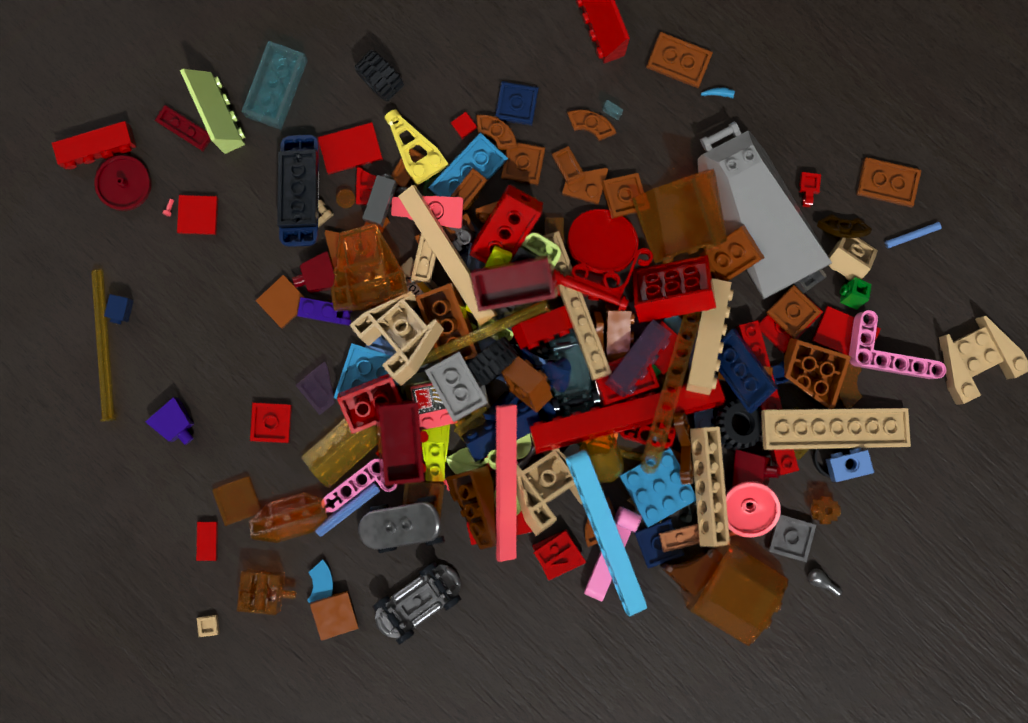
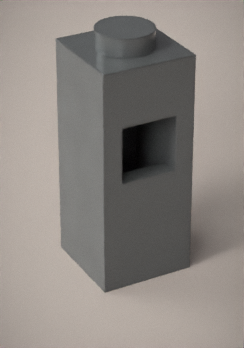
(380, 200)

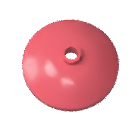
(753, 519)

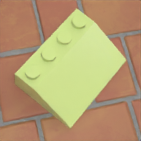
(214, 109)

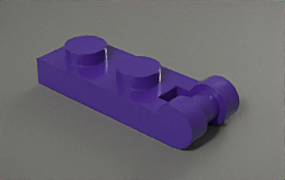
(321, 311)

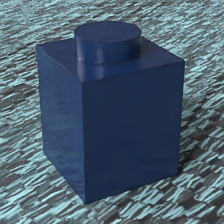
(118, 309)

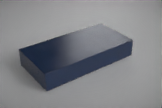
(506, 399)

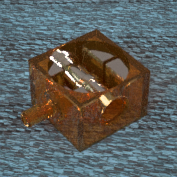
(262, 592)

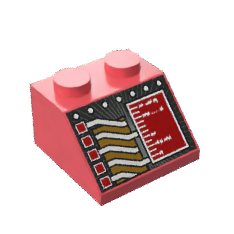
(431, 409)

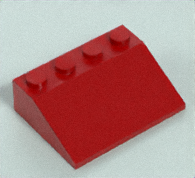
(605, 28)
(673, 289)

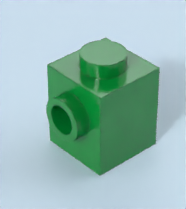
(855, 293)

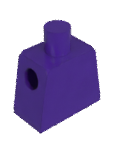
(172, 422)

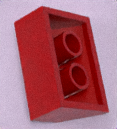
(360, 401)

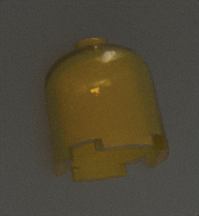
(605, 458)

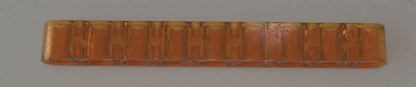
(668, 398)

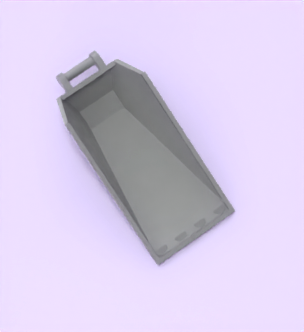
(759, 199)

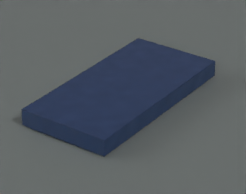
(744, 372)

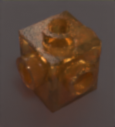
(818, 510)

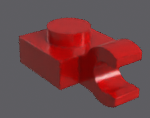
(809, 186)

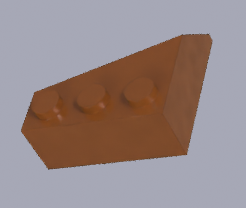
(816, 370)

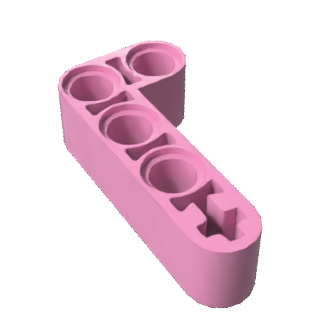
(356, 487)

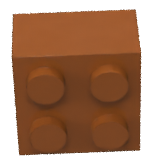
(527, 384)

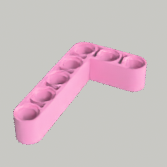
(887, 359)
(600, 577)

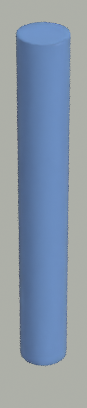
(912, 235)

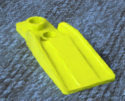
(435, 452)

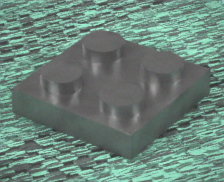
(792, 538)

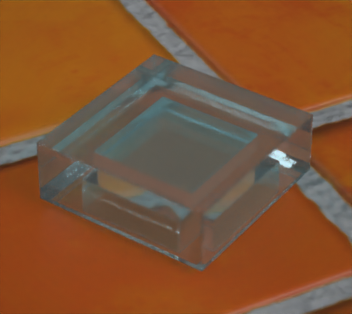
(612, 110)

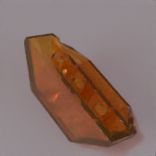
(288, 518)

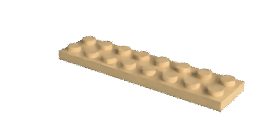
(835, 428)

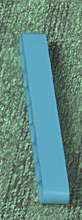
(606, 533)

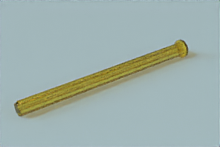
(487, 331)
(102, 346)

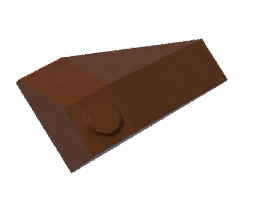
(476, 498)

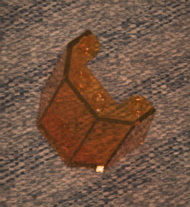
(682, 216)
(741, 596)

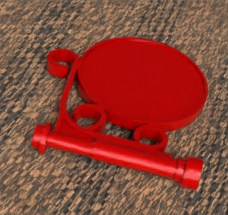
(603, 248)

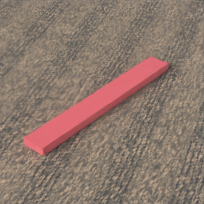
(506, 481)

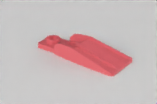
(445, 209)

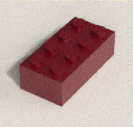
(514, 283)
(399, 442)

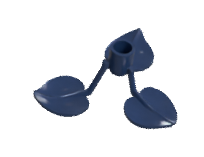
(558, 374)

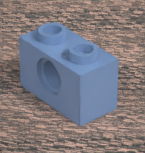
(861, 465)

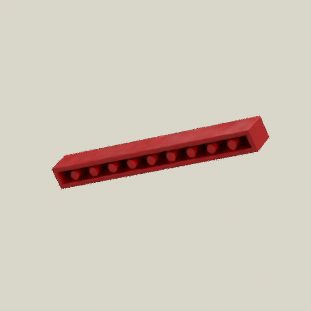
(616, 418)

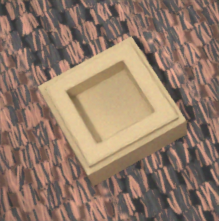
(208, 625)

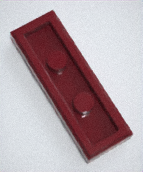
(183, 128)

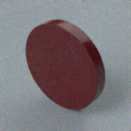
(123, 183)

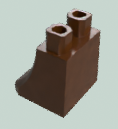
(695, 572)

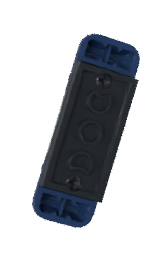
(298, 190)

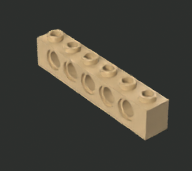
(709, 486)

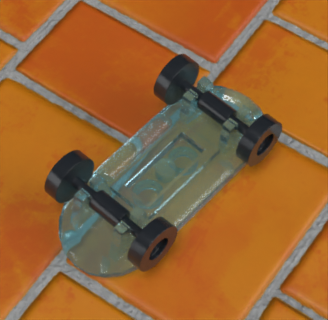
(579, 393)

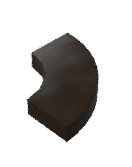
(843, 227)

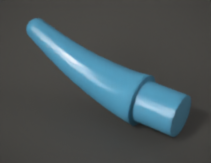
(724, 92)

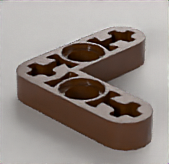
(683, 431)

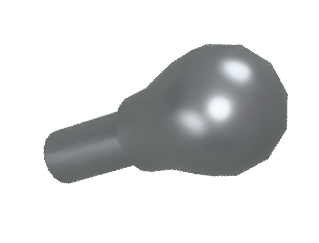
(819, 579)

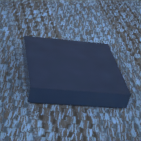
(516, 103)
(651, 547)

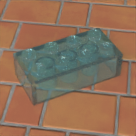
(274, 85)

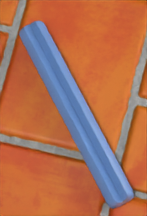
(347, 509)

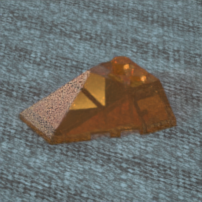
(365, 271)

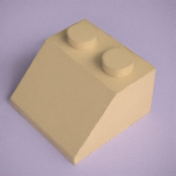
(852, 257)

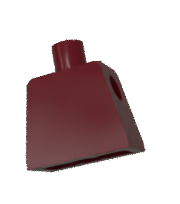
(316, 274)
(753, 468)

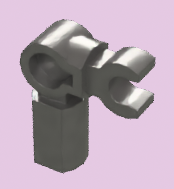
(464, 237)

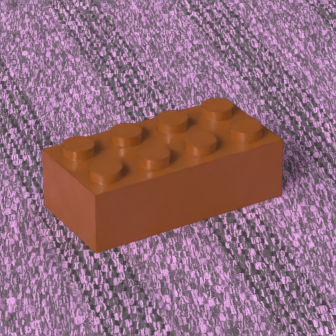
(449, 311)

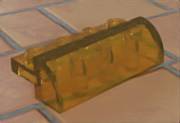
(339, 452)

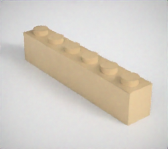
(709, 342)

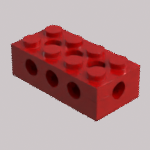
(507, 224)

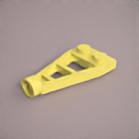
(425, 167)

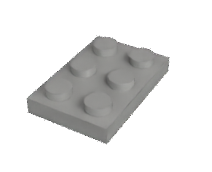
(456, 387)

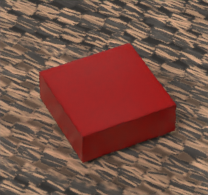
(463, 125)

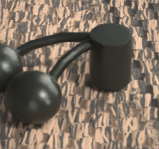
(688, 518)

